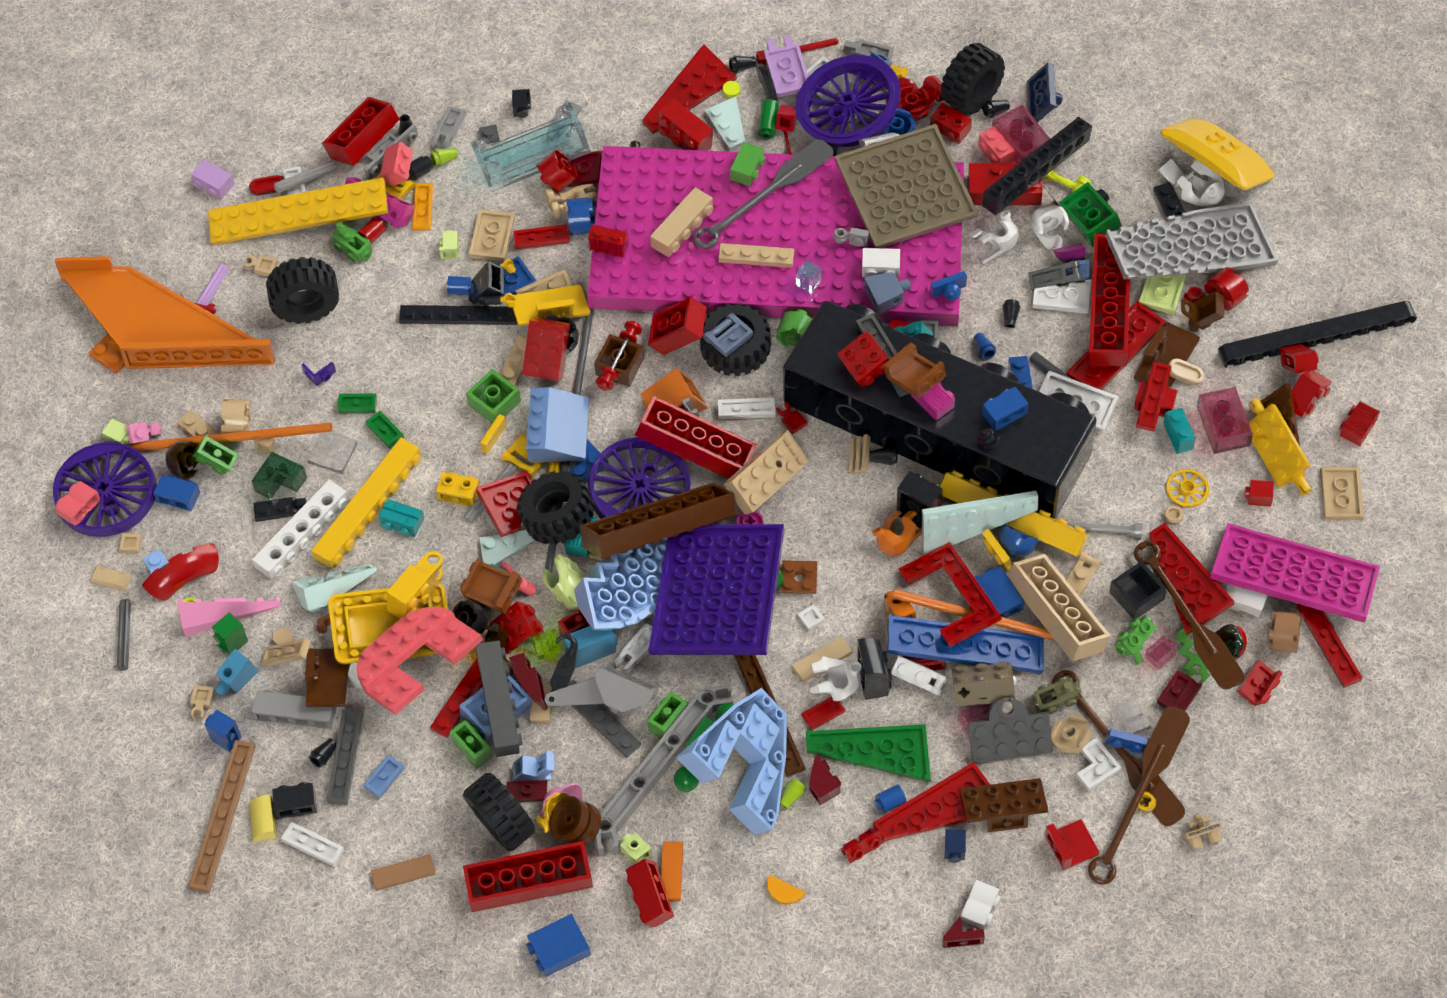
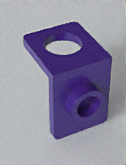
(322, 375)

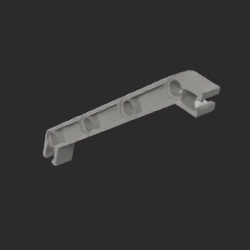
(657, 763)

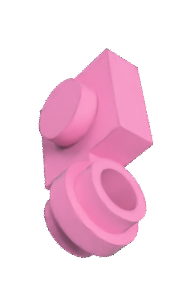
(139, 432)

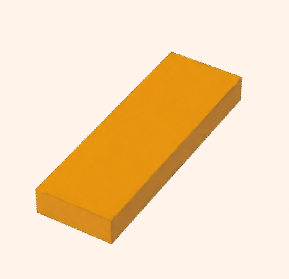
(423, 206)

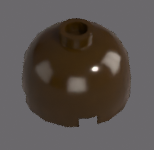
(180, 458)

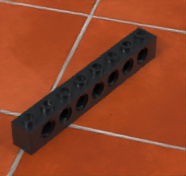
(1036, 166)

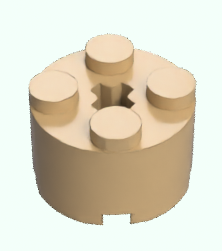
(235, 415)

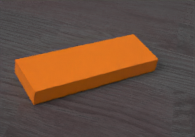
(672, 869)

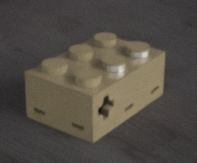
(983, 683)

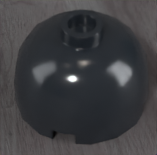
(472, 615)

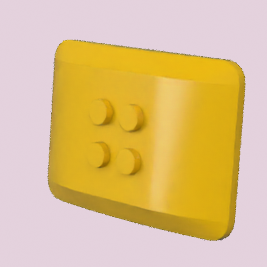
(1219, 152)
(363, 617)

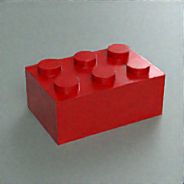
(684, 127)
(677, 326)
(546, 349)

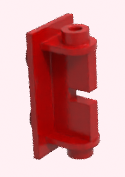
(868, 841)

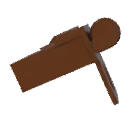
(1204, 311)

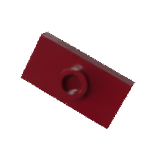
(528, 790)

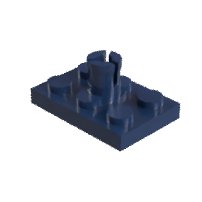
(1042, 92)

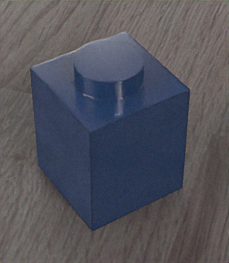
(955, 845)

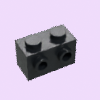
(294, 800)

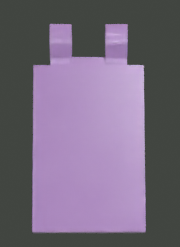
(785, 67)

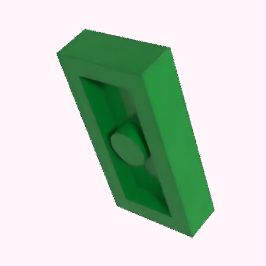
(357, 403)
(384, 429)

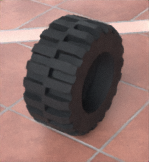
(972, 78)
(299, 306)
(745, 357)
(545, 493)
(499, 811)

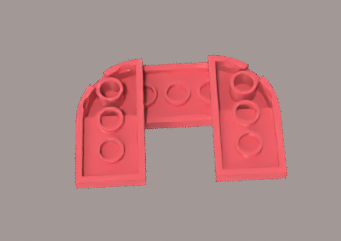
(428, 626)

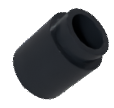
(420, 167)

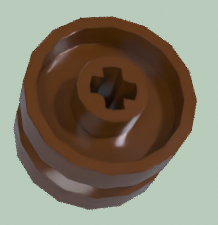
(575, 820)

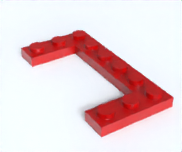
(984, 611)

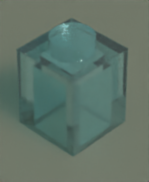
(808, 276)

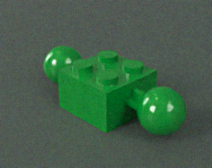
(683, 778)

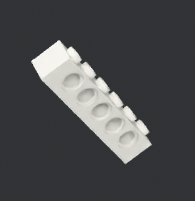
(301, 520)

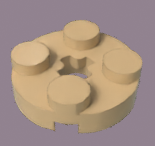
(1074, 743)

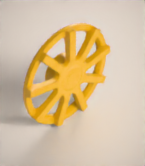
(1187, 488)

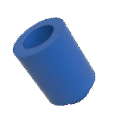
(459, 285)
(890, 799)

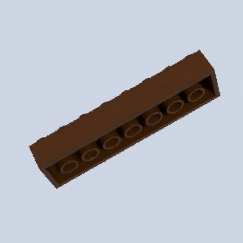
(657, 520)

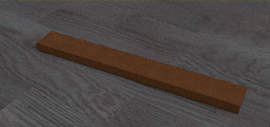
(756, 680)

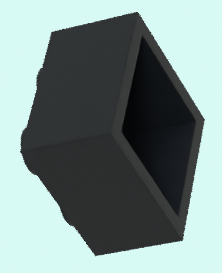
(1137, 590)

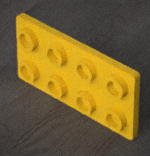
(561, 301)

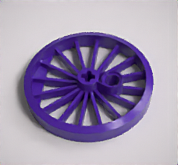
(632, 481)
(113, 483)

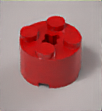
(557, 171)
(1230, 285)

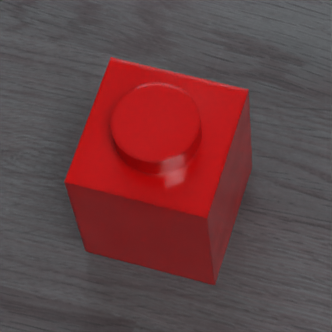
(786, 118)
(1259, 492)

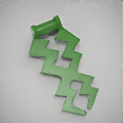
(1193, 659)

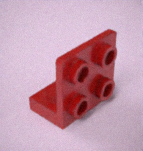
(1071, 843)

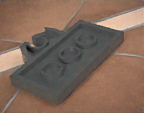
(1009, 733)

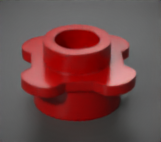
(1194, 291)

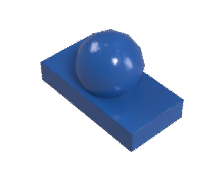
(949, 286)

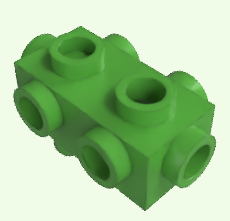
(351, 243)
(1131, 641)

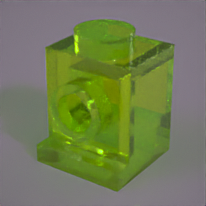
(545, 645)

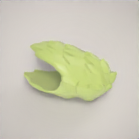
(564, 584)

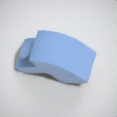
(534, 769)

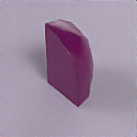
(1070, 253)

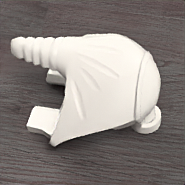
(1208, 192)
(1047, 219)
(1002, 238)
(843, 677)

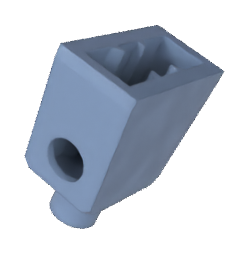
(885, 291)

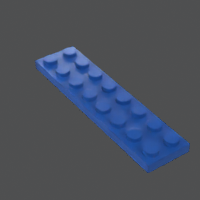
(923, 640)

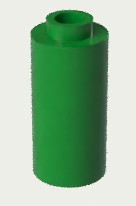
(768, 118)

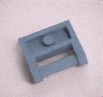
(731, 338)

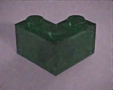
(277, 472)

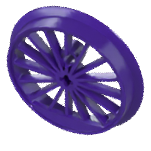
(849, 102)

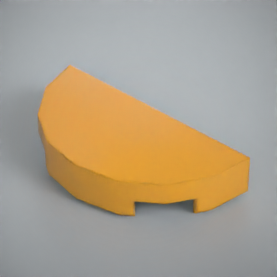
(783, 892)

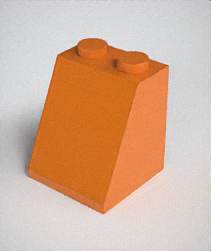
(674, 389)

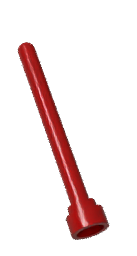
(807, 47)

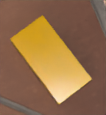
(493, 433)

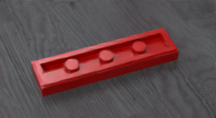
(1153, 396)

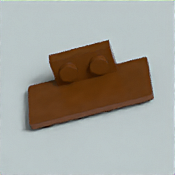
(1167, 344)
(325, 679)
(1004, 804)

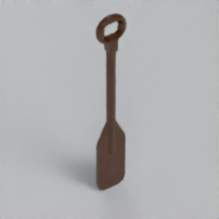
(1206, 642)
(1155, 760)
(1168, 807)

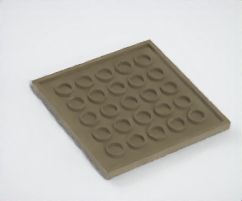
(905, 186)

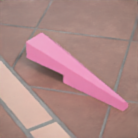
(201, 615)

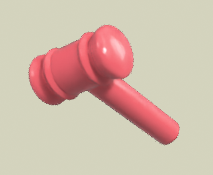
(526, 587)

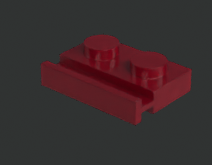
(1179, 692)

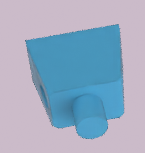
(235, 673)

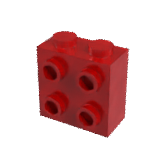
(864, 359)

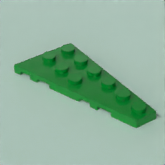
(888, 748)

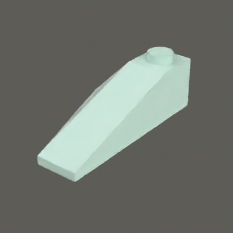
(315, 591)

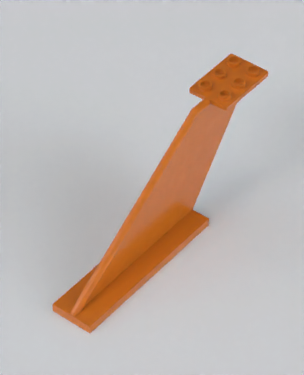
(155, 323)

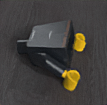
(489, 285)

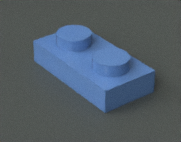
(384, 776)

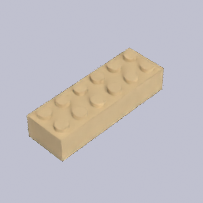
(1058, 607)

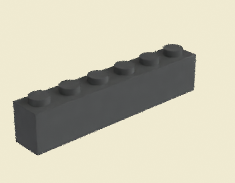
(497, 698)

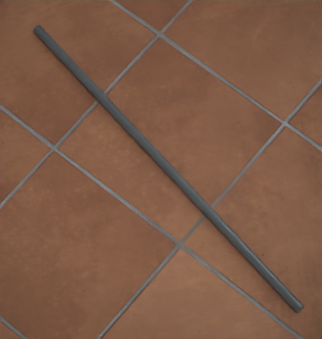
(577, 390)

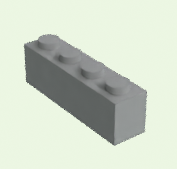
(290, 710)

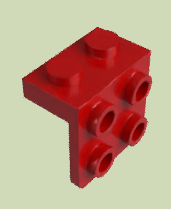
(520, 623)

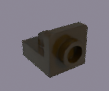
(496, 633)

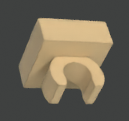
(265, 445)

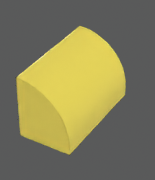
(262, 818)

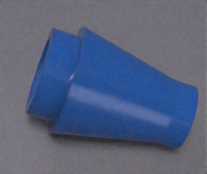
(984, 347)

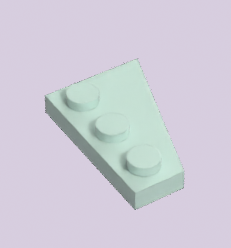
(727, 122)

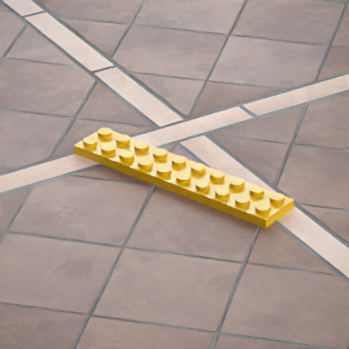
(298, 211)

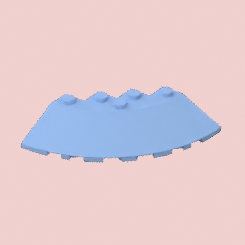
(622, 587)

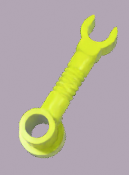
(1053, 176)

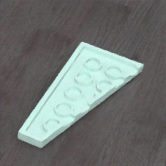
(968, 519)

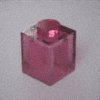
(1161, 652)

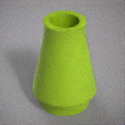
(442, 156)
(792, 791)

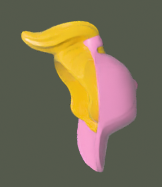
(550, 801)

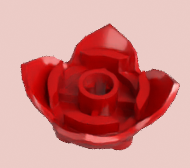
(916, 100)

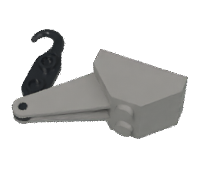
(608, 687)

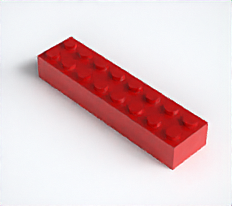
(1108, 309)

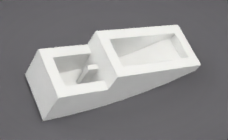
(1245, 599)

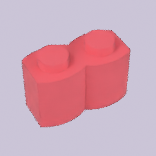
(77, 503)

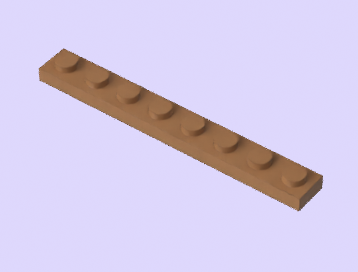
(222, 816)

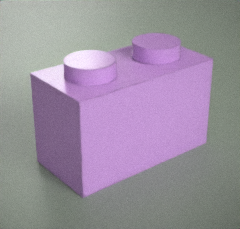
(212, 179)

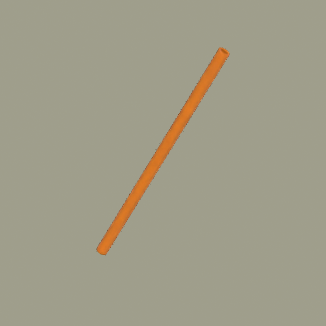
(239, 436)
(963, 611)

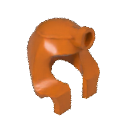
(896, 544)

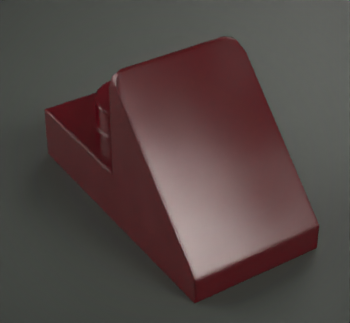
(957, 937)

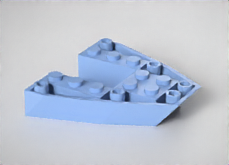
(759, 734)

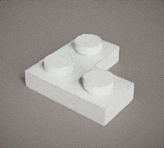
(1102, 765)

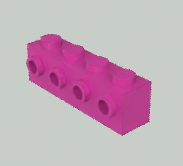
(398, 210)

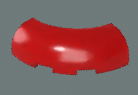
(181, 570)

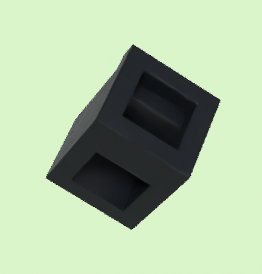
(521, 102)

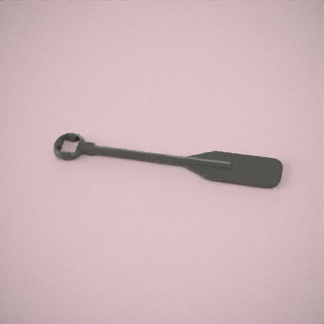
(789, 173)

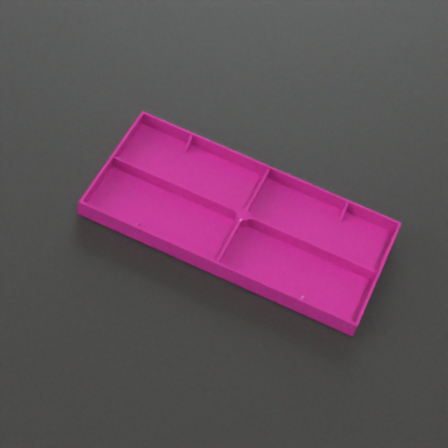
(647, 185)

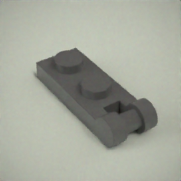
(1055, 275)

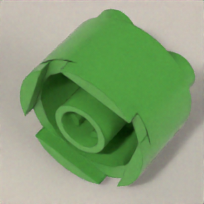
(792, 327)

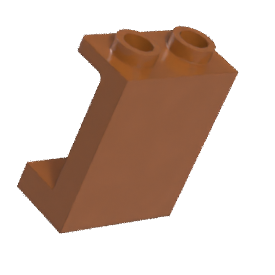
(913, 371)
(490, 586)

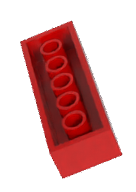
(694, 438)
(527, 876)

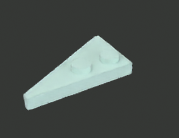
(498, 549)

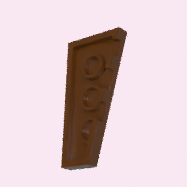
(1283, 400)

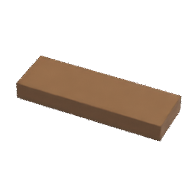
(403, 872)

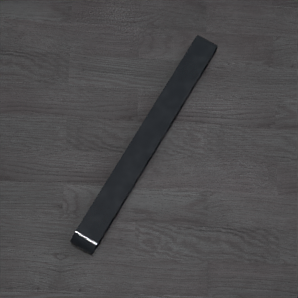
(1318, 332)

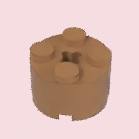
(1285, 632)

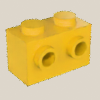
(457, 488)

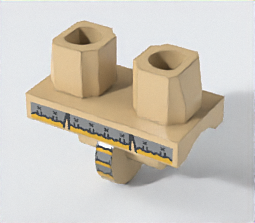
(1212, 832)

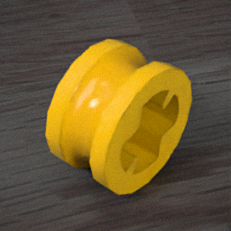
(1152, 804)

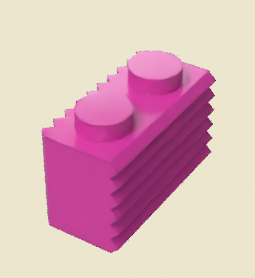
(937, 401)

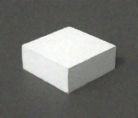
(811, 617)

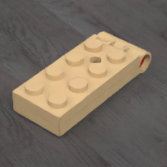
(766, 472)

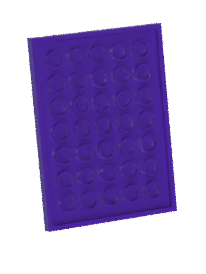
(718, 591)

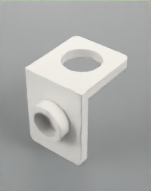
(1172, 172)

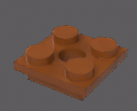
(805, 568)

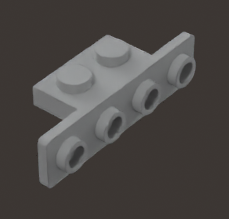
(377, 153)

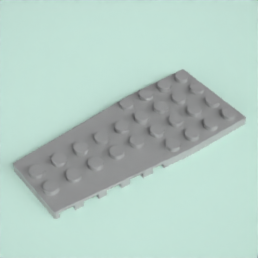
(1193, 243)

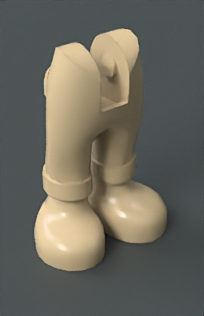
(554, 200)

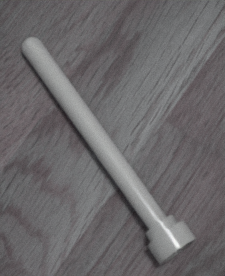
(1133, 530)

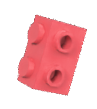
(996, 146)
(396, 164)

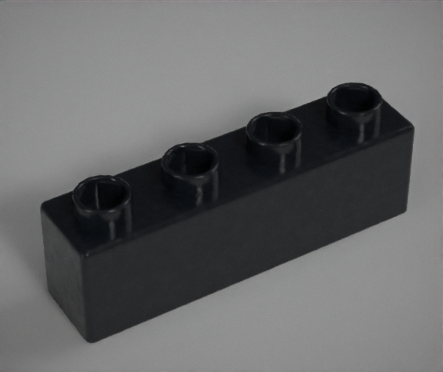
(1033, 453)

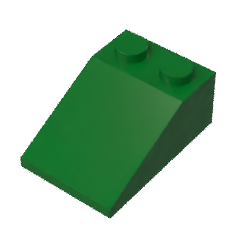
(1090, 213)

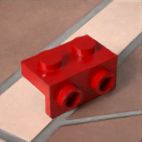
(1259, 683)

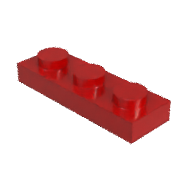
(541, 236)

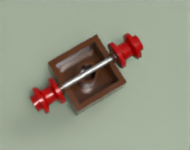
(619, 358)

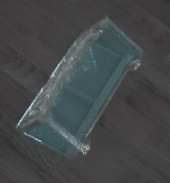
(519, 154)

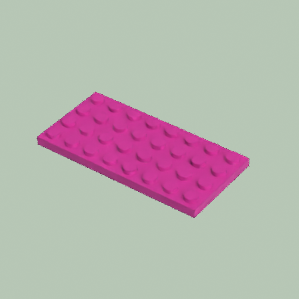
(1295, 572)

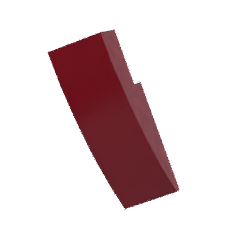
(529, 678)

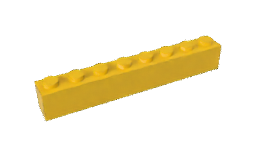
(366, 504)
(1035, 524)

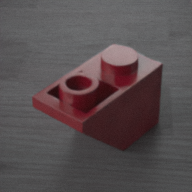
(822, 783)

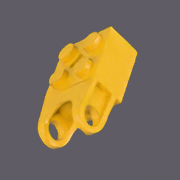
(414, 586)

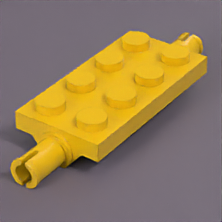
(1278, 447)

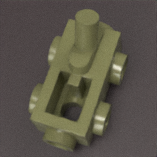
(1062, 692)

